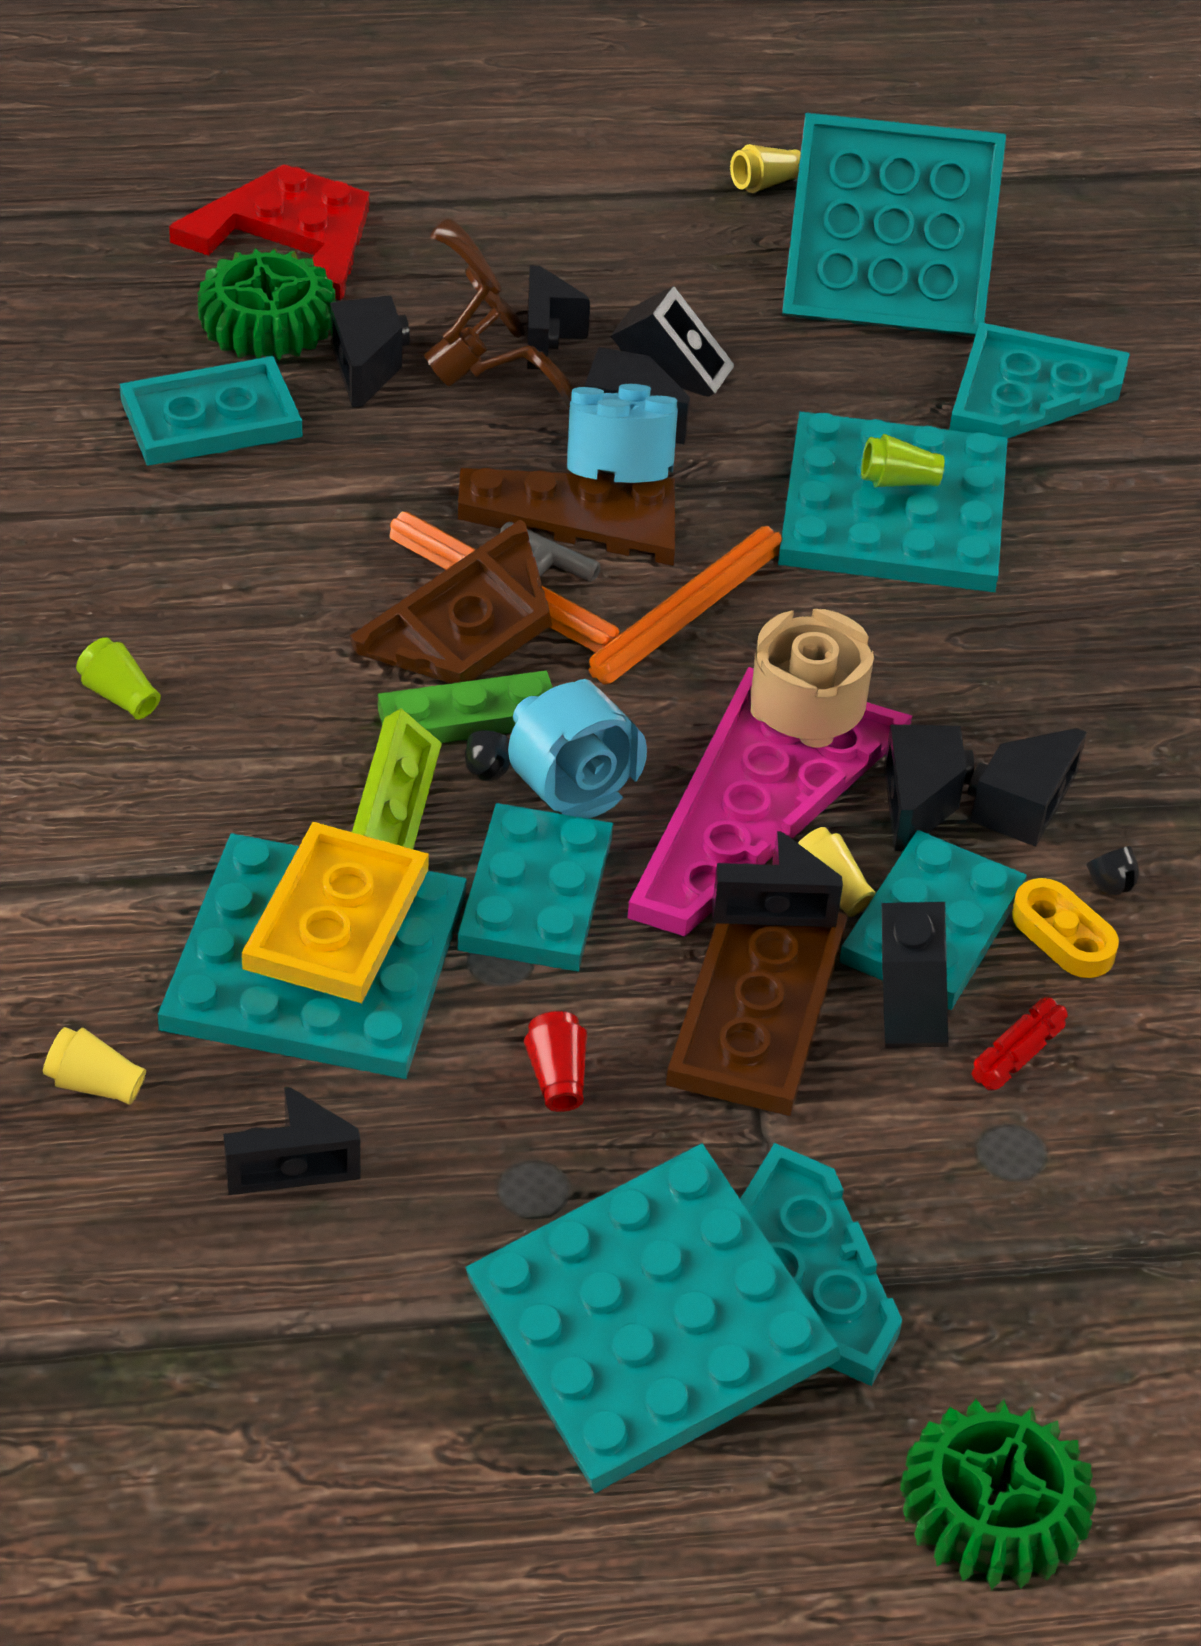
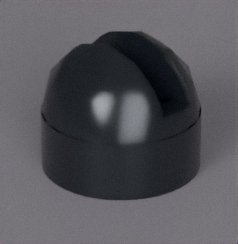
(487, 755)
(1115, 871)

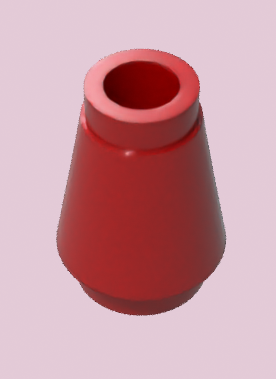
(558, 1058)

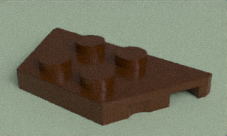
(465, 614)

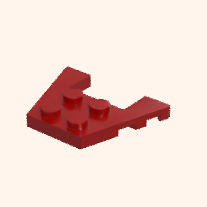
(288, 209)

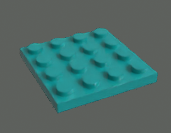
(893, 224)
(895, 532)
(236, 1007)
(651, 1316)

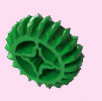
(266, 304)
(1031, 1523)

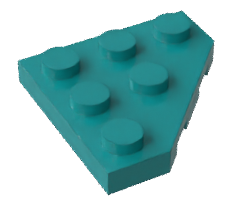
(1032, 380)
(827, 1255)

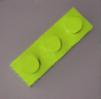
(398, 781)

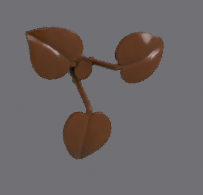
(462, 349)

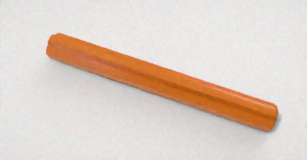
(447, 550)
(684, 605)

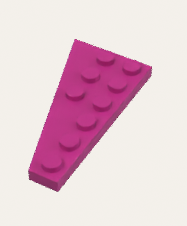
(739, 799)

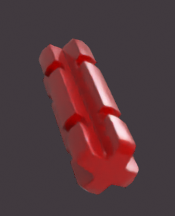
(1019, 1043)

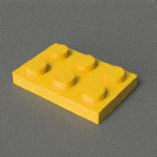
(335, 912)

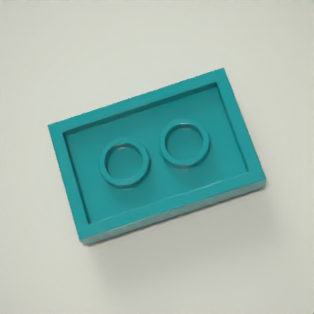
(210, 410)
(535, 887)
(976, 901)

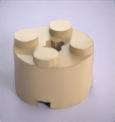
(811, 675)

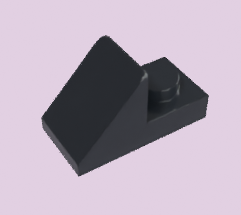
(554, 311)
(788, 893)
(306, 1152)

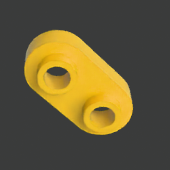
(1069, 932)

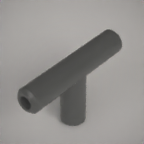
(552, 553)

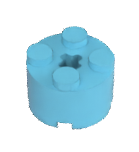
(622, 433)
(575, 748)

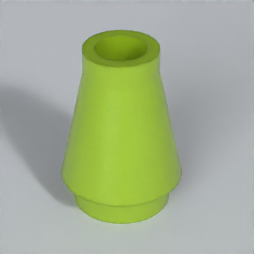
(898, 463)
(115, 675)

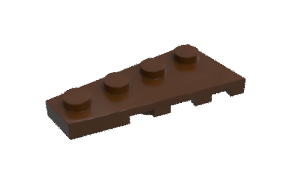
(574, 507)

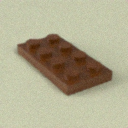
(755, 1013)

